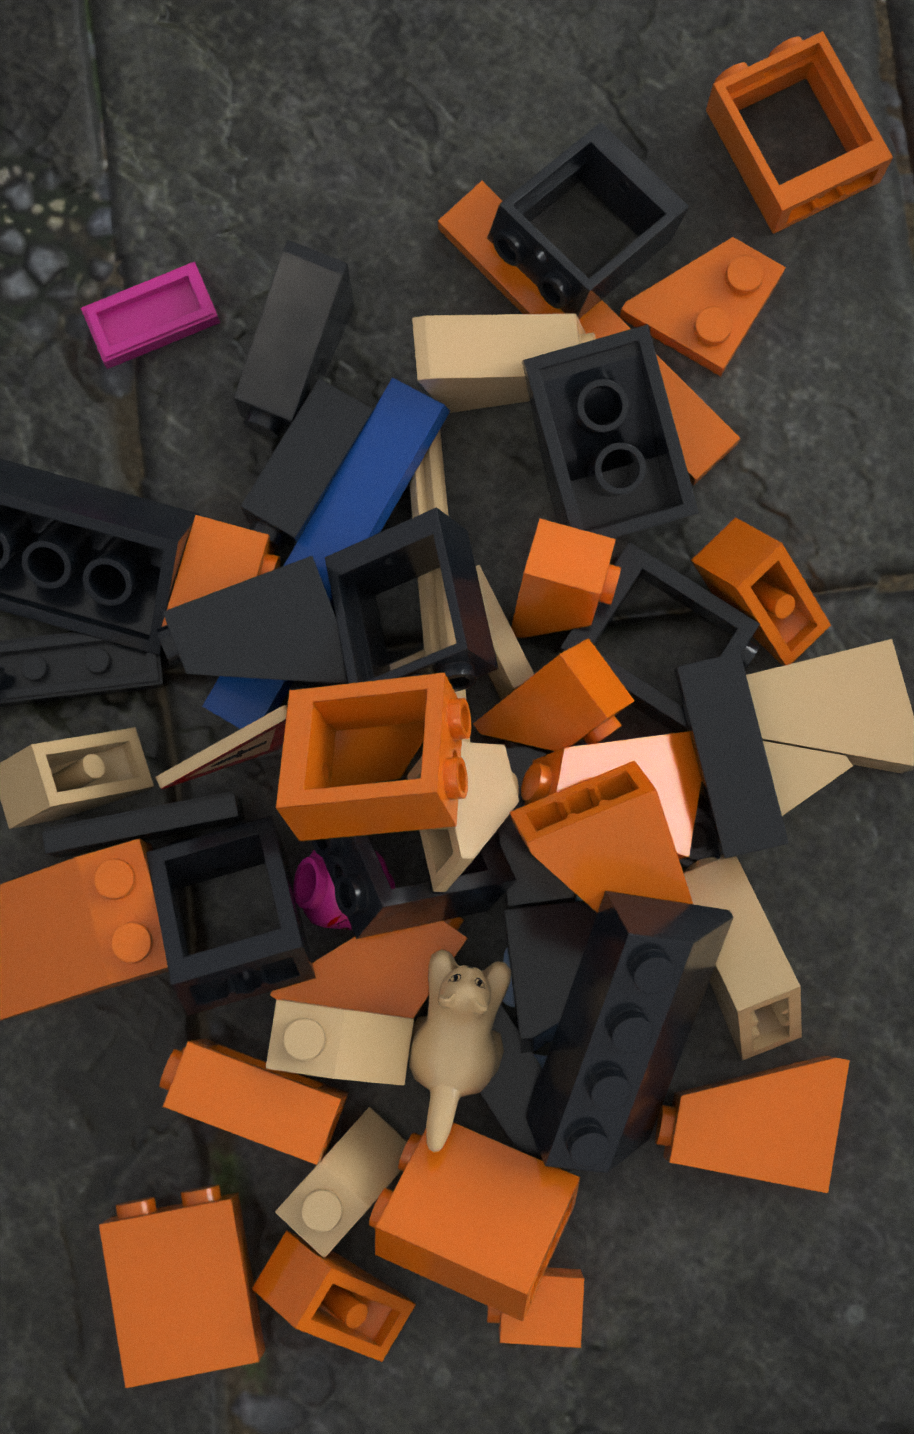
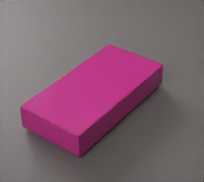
(150, 315)

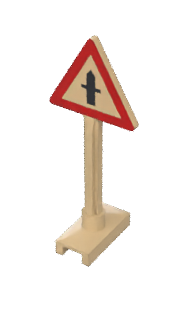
(268, 732)

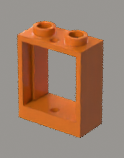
(825, 185)
(374, 808)
(253, 1101)

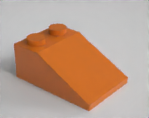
(78, 929)

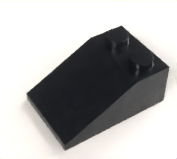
(608, 435)

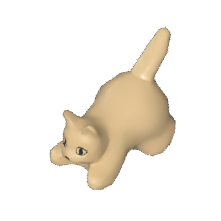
(455, 1045)

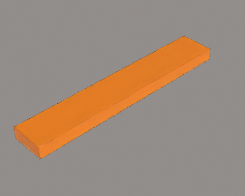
(700, 430)

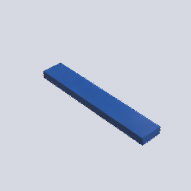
(349, 512)

